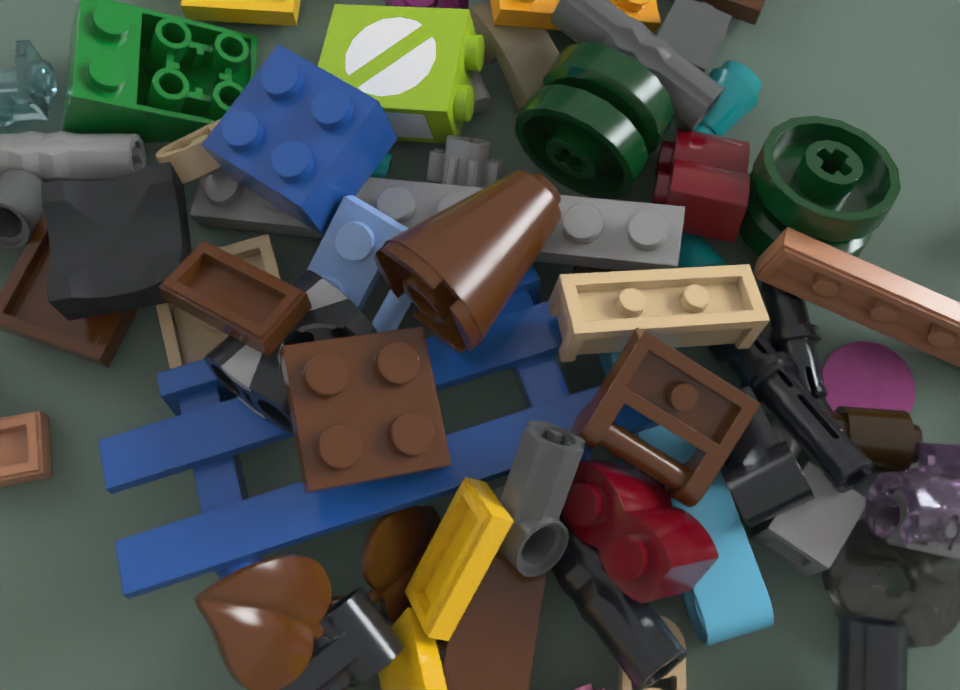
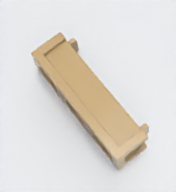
(673, 304)

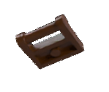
(680, 399)

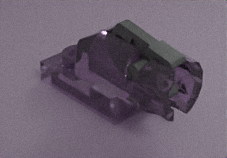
(921, 504)

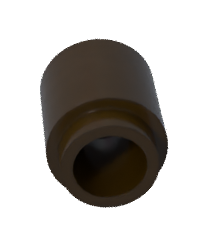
(882, 435)

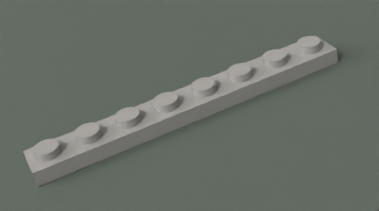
(588, 235)

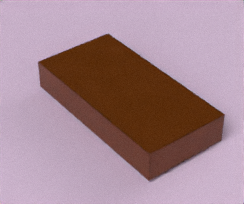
(236, 297)

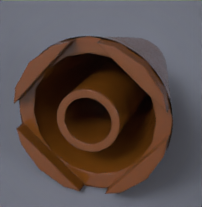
(471, 256)

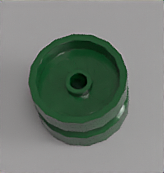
(595, 120)
(821, 183)

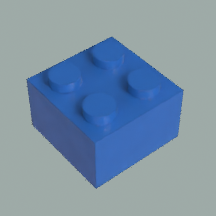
(301, 138)

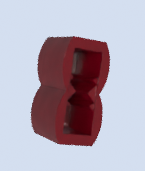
(707, 178)
(638, 534)

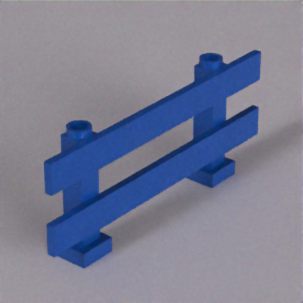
(217, 427)

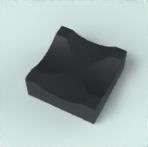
(114, 240)

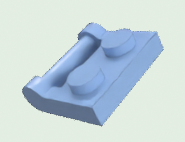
(348, 259)

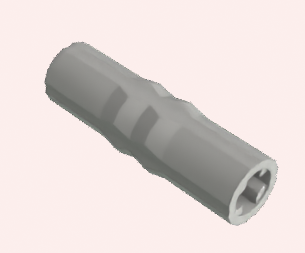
(72, 155)

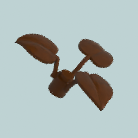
(274, 607)

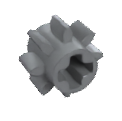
(464, 163)

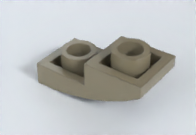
(521, 52)

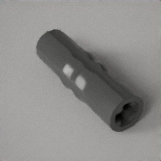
(605, 24)

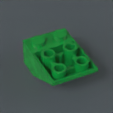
(151, 72)

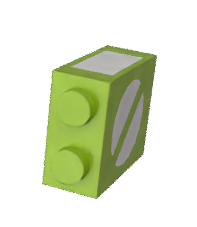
(410, 62)

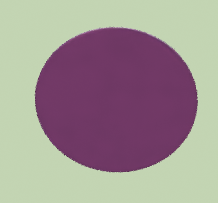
(868, 377)

